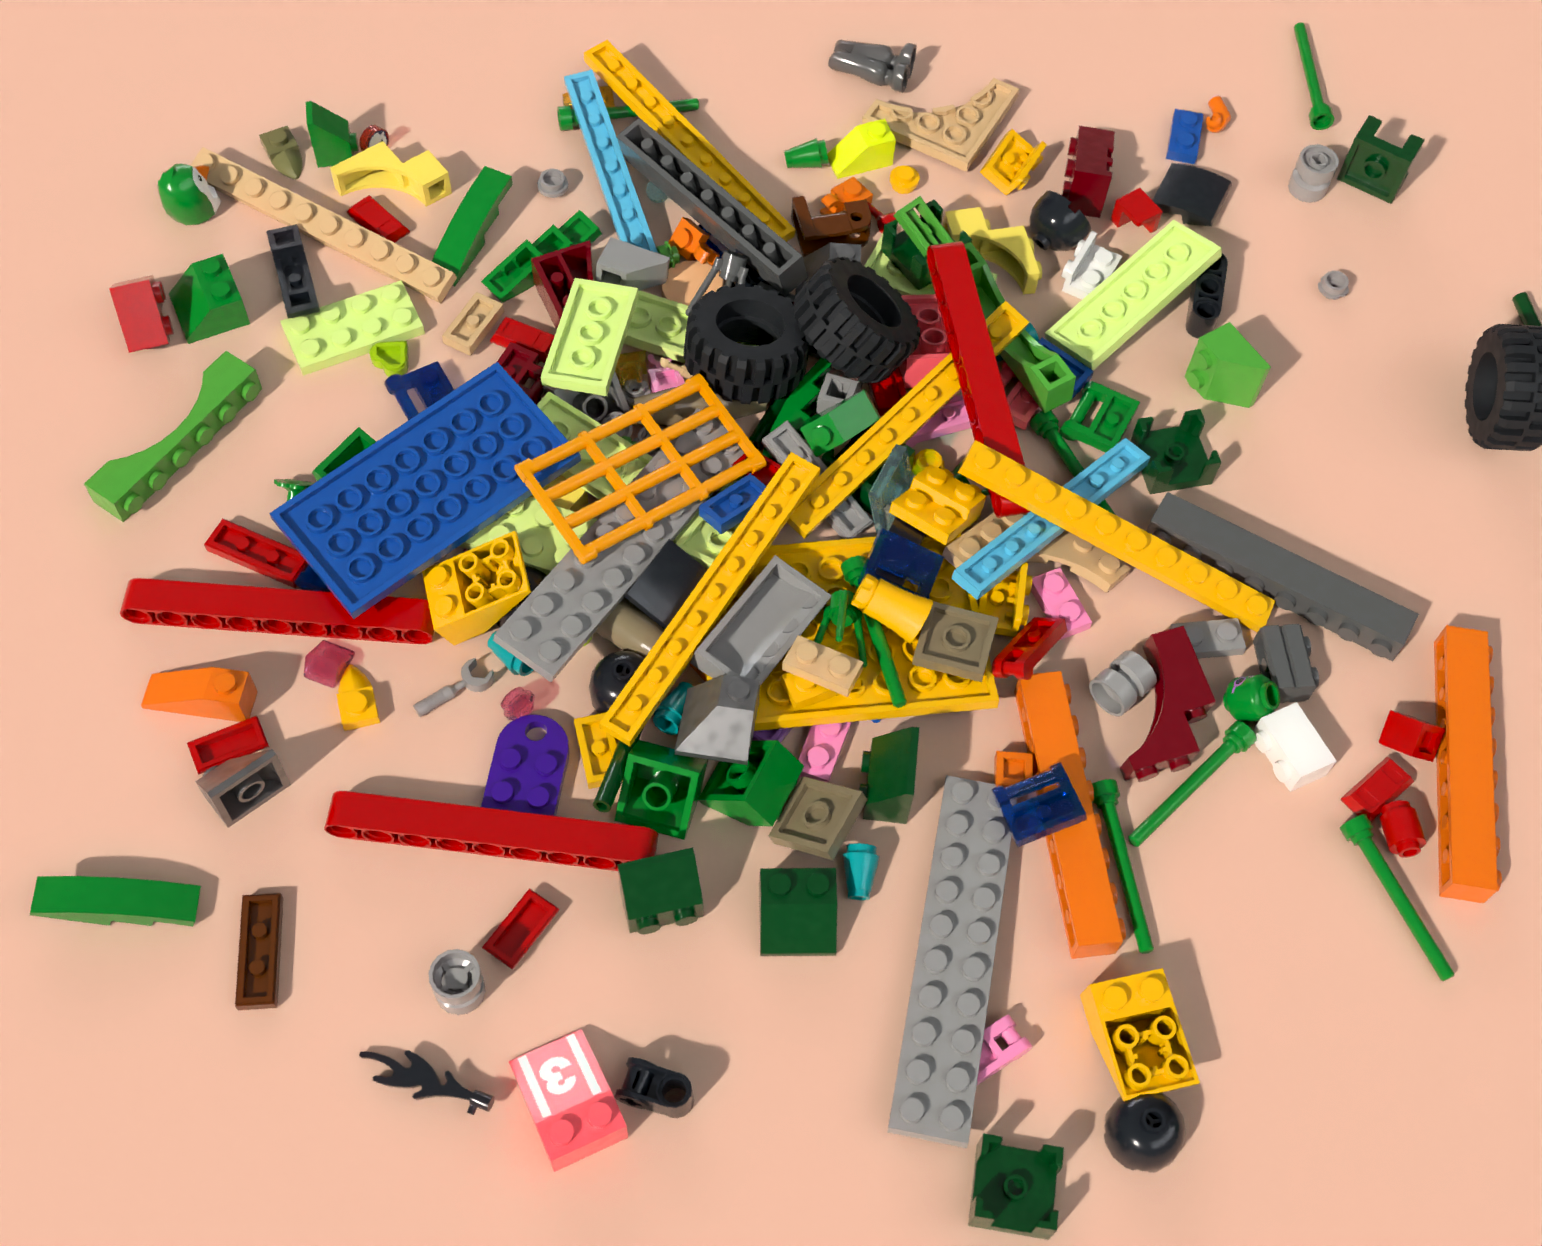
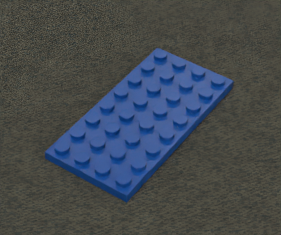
(421, 489)

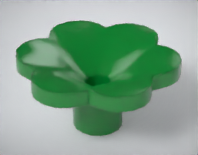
(292, 486)

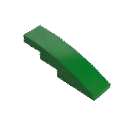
(471, 221)
(515, 272)
(803, 400)
(115, 899)

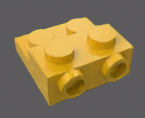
(939, 504)

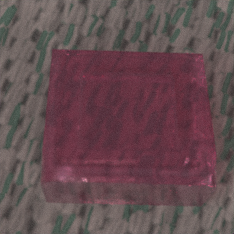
(327, 663)

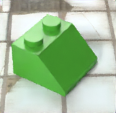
(1227, 368)

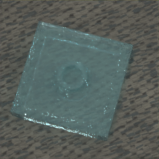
(890, 484)

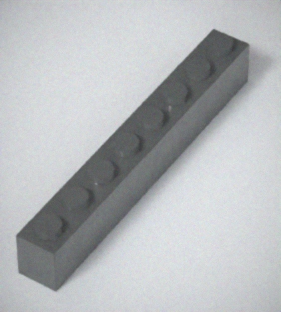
(712, 207)
(1285, 577)

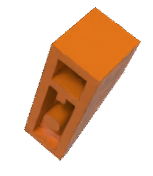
(202, 693)

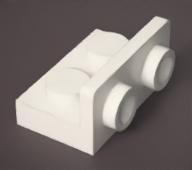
(1089, 267)

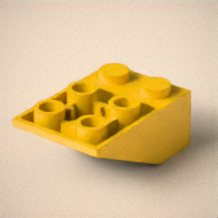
(476, 588)
(1139, 1034)

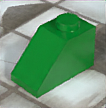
(329, 136)
(839, 422)

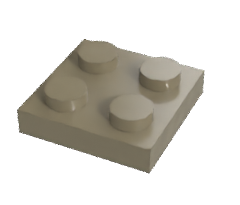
(955, 641)
(818, 818)

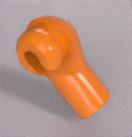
(1220, 116)

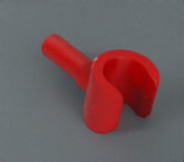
(881, 219)

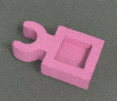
(662, 378)

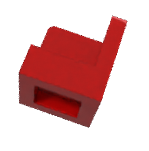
(1136, 208)
(1411, 736)

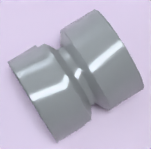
(1313, 173)
(1121, 683)
(457, 981)

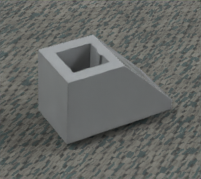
(631, 266)
(836, 389)

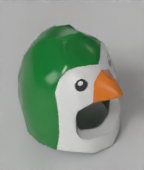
(187, 194)

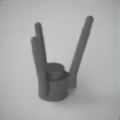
(731, 267)

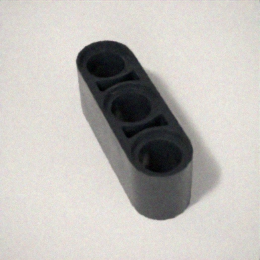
(1206, 299)

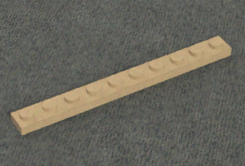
(326, 226)

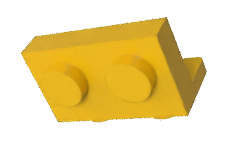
(1011, 162)
(1007, 602)

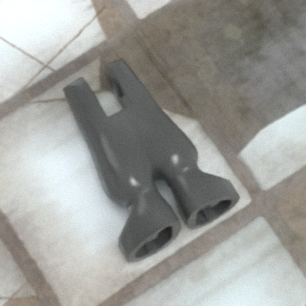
(874, 63)

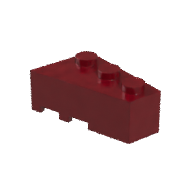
(1089, 170)
(556, 273)

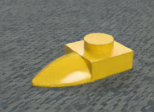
(356, 700)

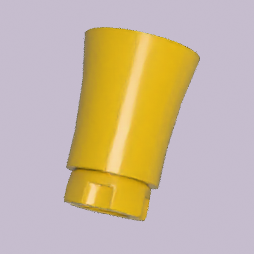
(892, 606)

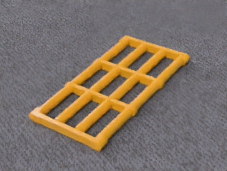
(627, 493)

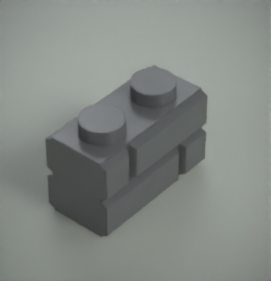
(1285, 660)

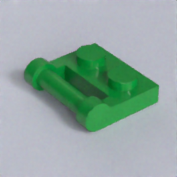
(1108, 423)

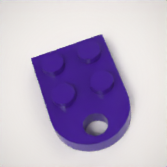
(528, 772)

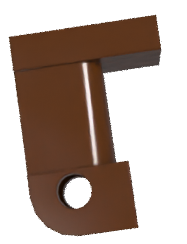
(830, 228)

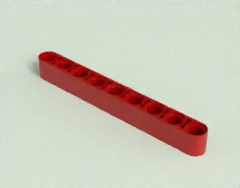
(974, 358)
(273, 611)
(487, 831)

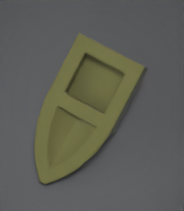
(283, 151)

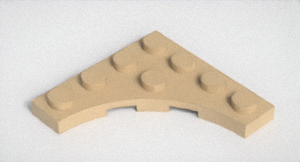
(949, 131)
(1081, 556)

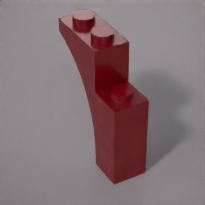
(1180, 699)

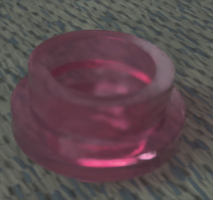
(518, 703)

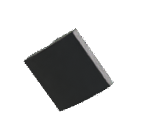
(1192, 194)
(666, 583)

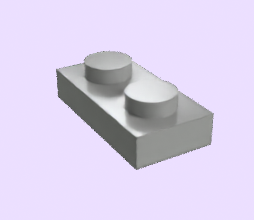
(1215, 637)

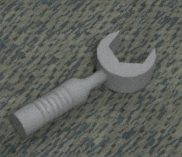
(449, 691)

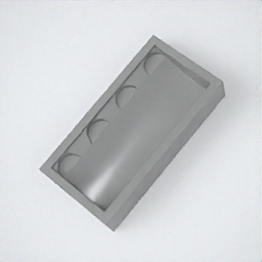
(761, 624)

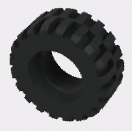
(856, 320)
(740, 369)
(1506, 388)

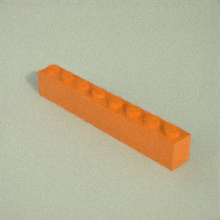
(1465, 766)
(1076, 851)

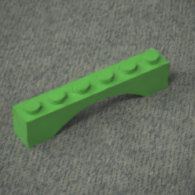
(1036, 367)
(129, 481)

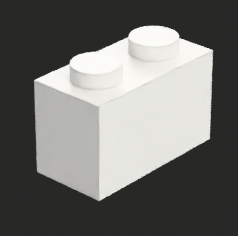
(1293, 747)

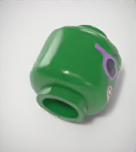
(1251, 697)

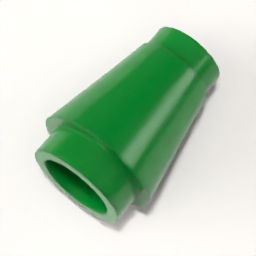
(807, 155)

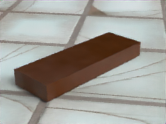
(259, 952)

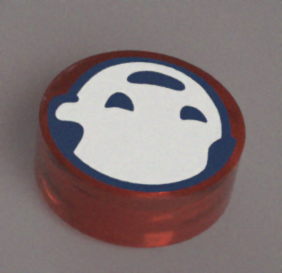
(373, 135)

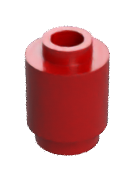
(1402, 828)

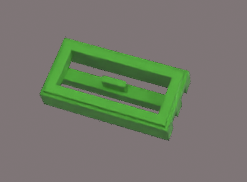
(919, 231)

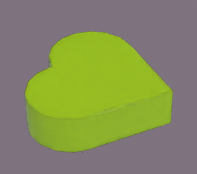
(390, 357)

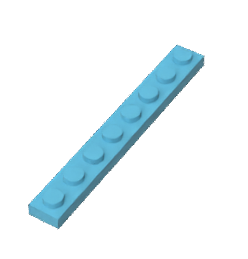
(608, 160)
(1033, 532)

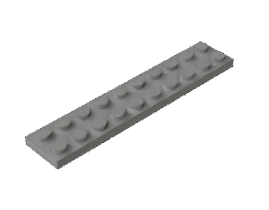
(579, 597)
(953, 968)

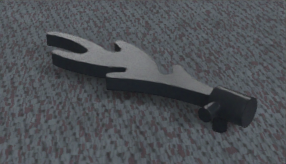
(422, 1074)

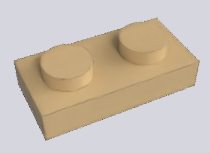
(473, 323)
(822, 665)

